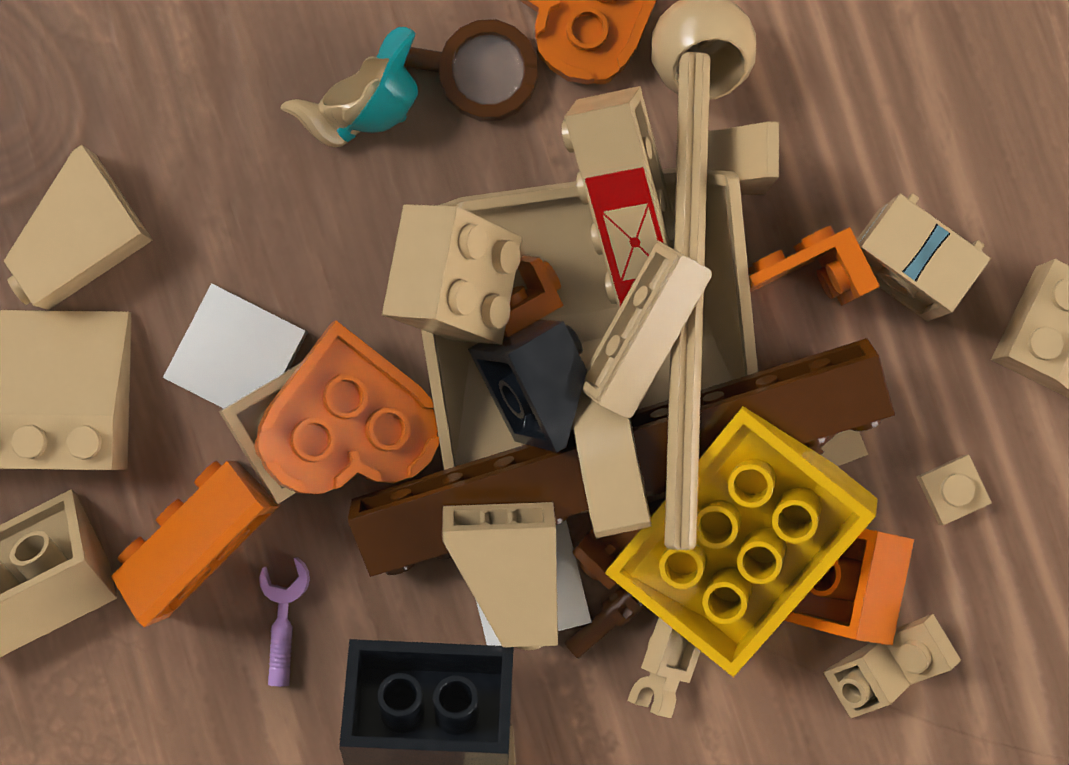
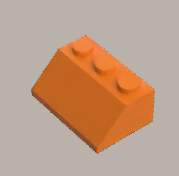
(191, 541)

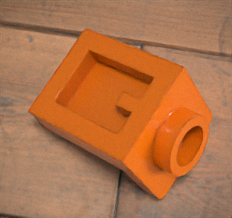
(536, 301)

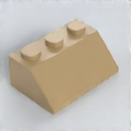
(49, 571)

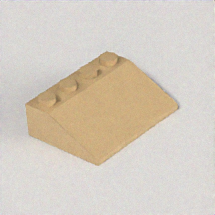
(64, 389)

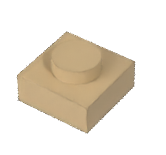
(954, 489)

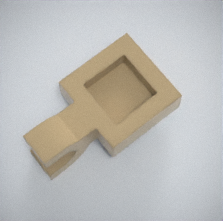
(668, 660)

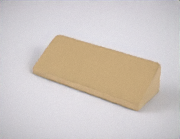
(644, 329)

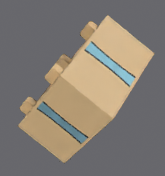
(920, 258)

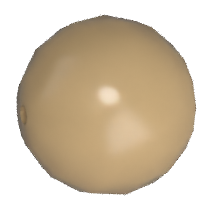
(708, 28)

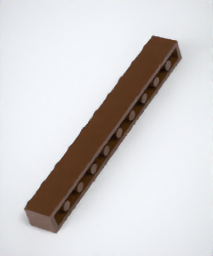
(802, 398)

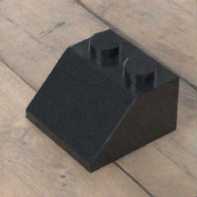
(535, 381)

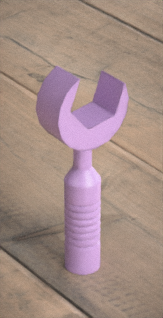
(282, 629)

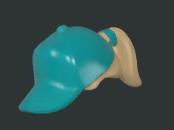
(368, 100)

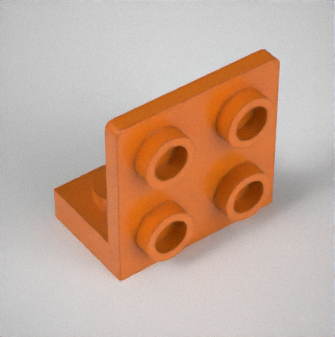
(843, 271)

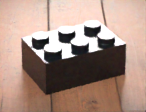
(426, 704)

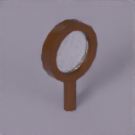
(483, 69)

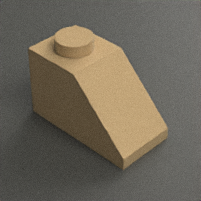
(749, 152)

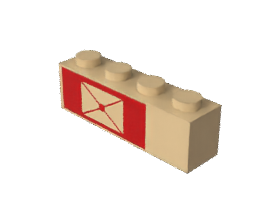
(620, 183)

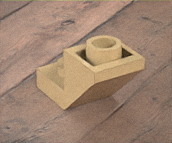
(882, 672)

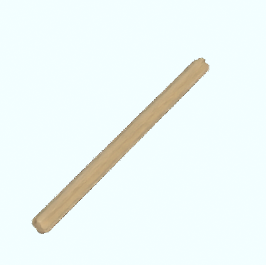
(687, 349)

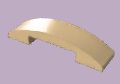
(609, 465)

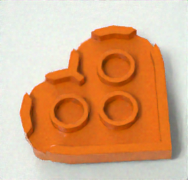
(589, 37)
(344, 418)

